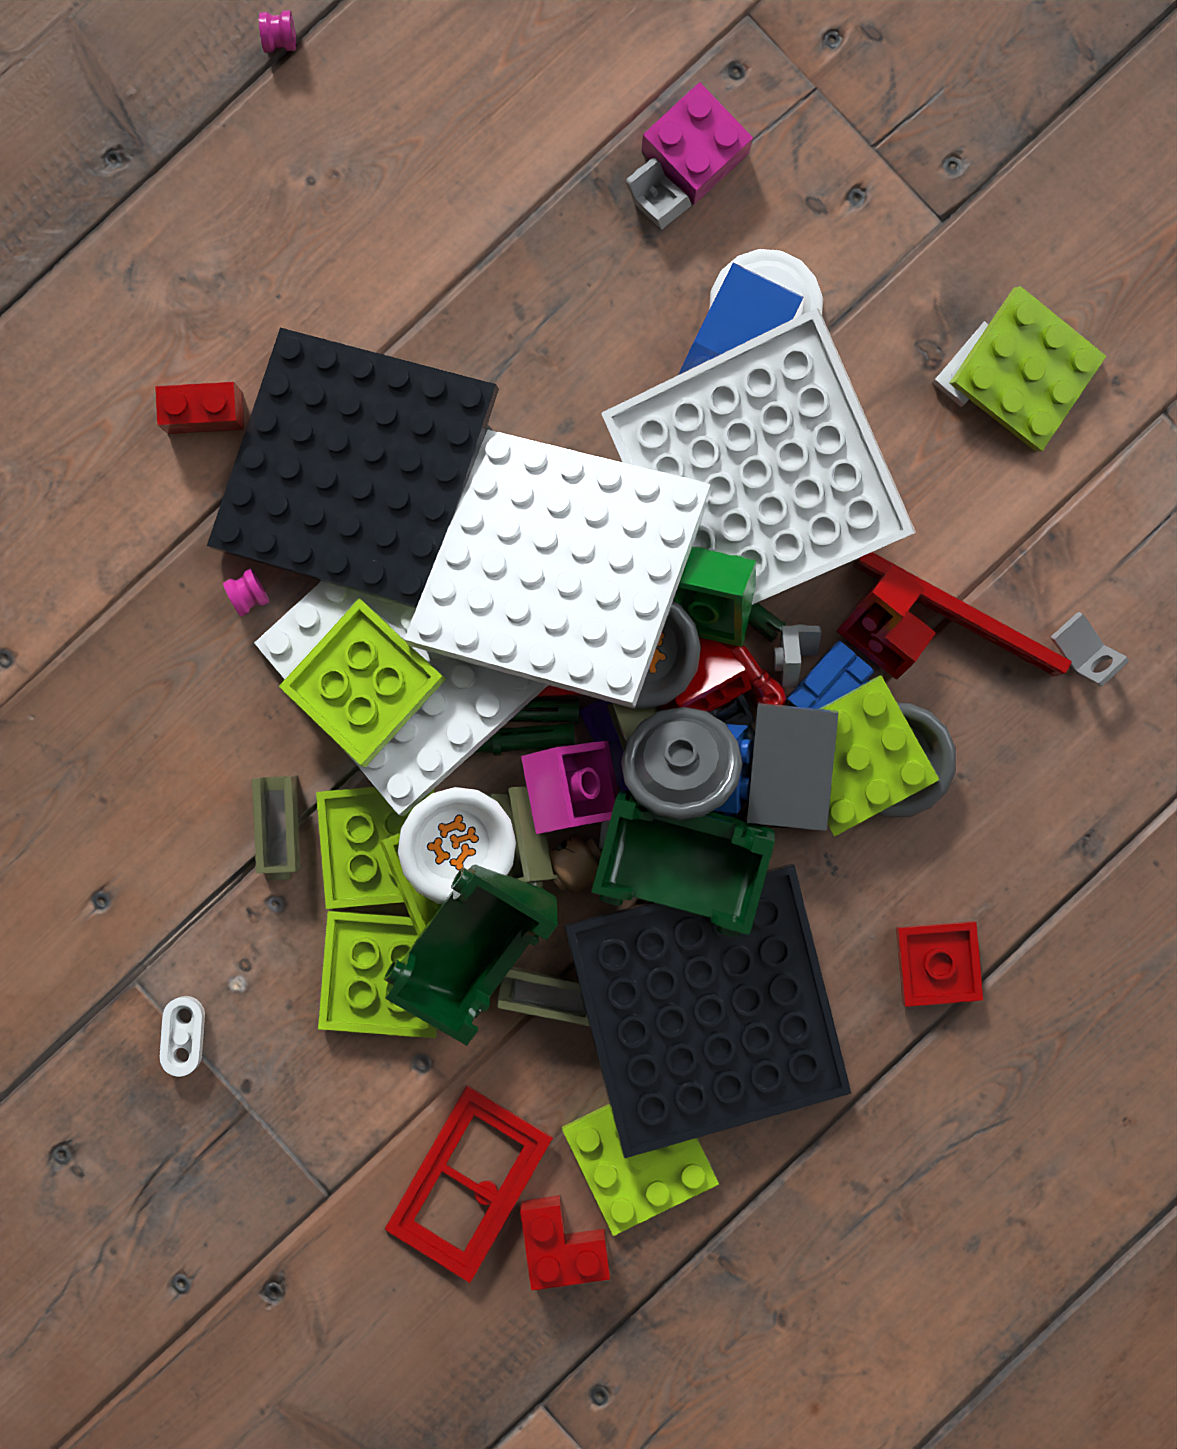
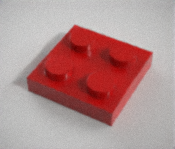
(939, 963)

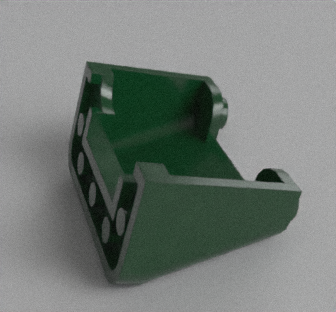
(693, 864)
(469, 949)

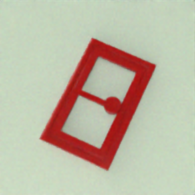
(501, 1201)

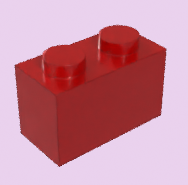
(199, 407)

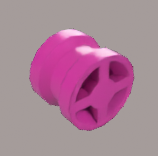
(277, 31)
(246, 592)

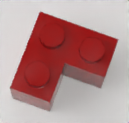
(884, 625)
(559, 1257)

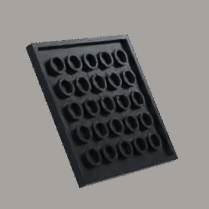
(352, 466)
(706, 1023)

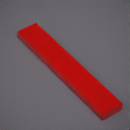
(974, 619)

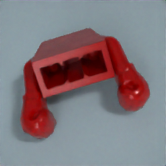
(725, 674)

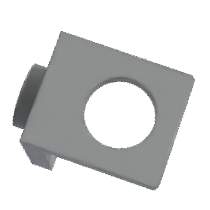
(1085, 649)

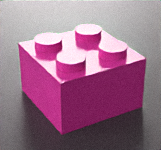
(697, 143)
(570, 786)

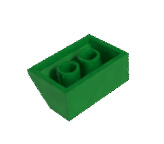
(718, 594)

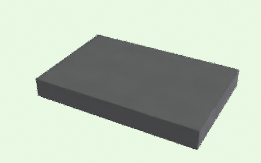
(792, 766)

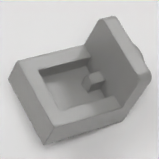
(656, 194)
(794, 643)

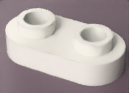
(182, 1034)

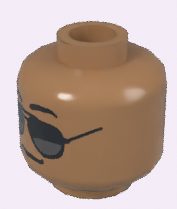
(575, 863)

